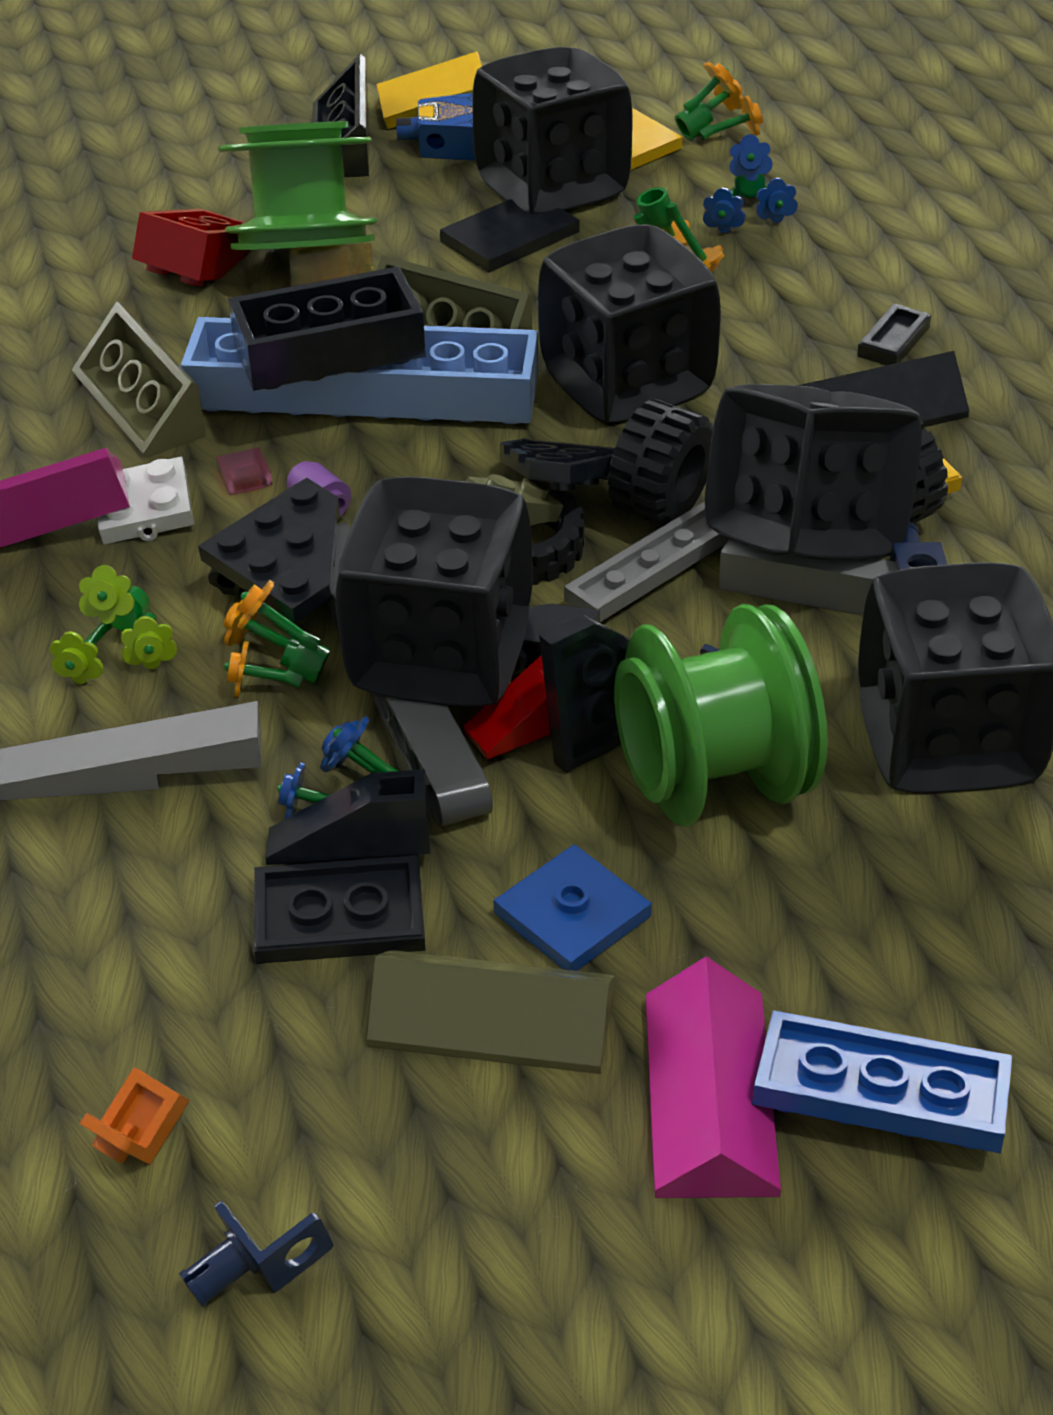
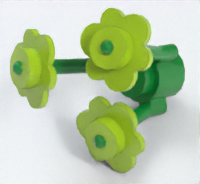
(118, 607)

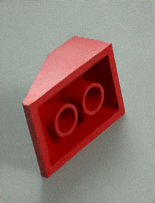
(187, 244)

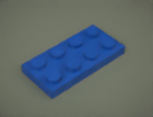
(884, 1081)

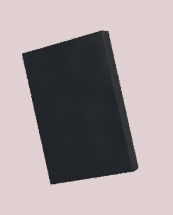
(507, 234)
(338, 909)

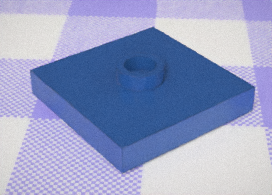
(572, 908)

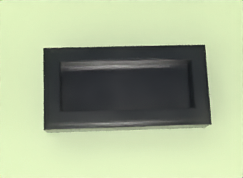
(894, 335)

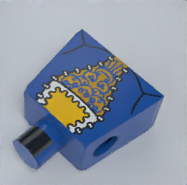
(441, 127)

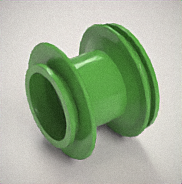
(298, 187)
(722, 713)

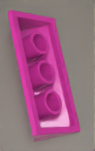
(61, 495)
(702, 1076)

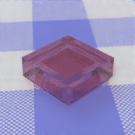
(244, 471)

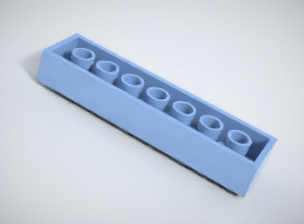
(462, 378)

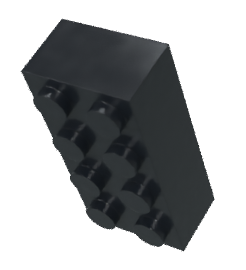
(327, 328)

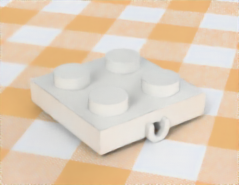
(156, 499)

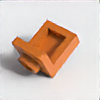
(137, 1119)

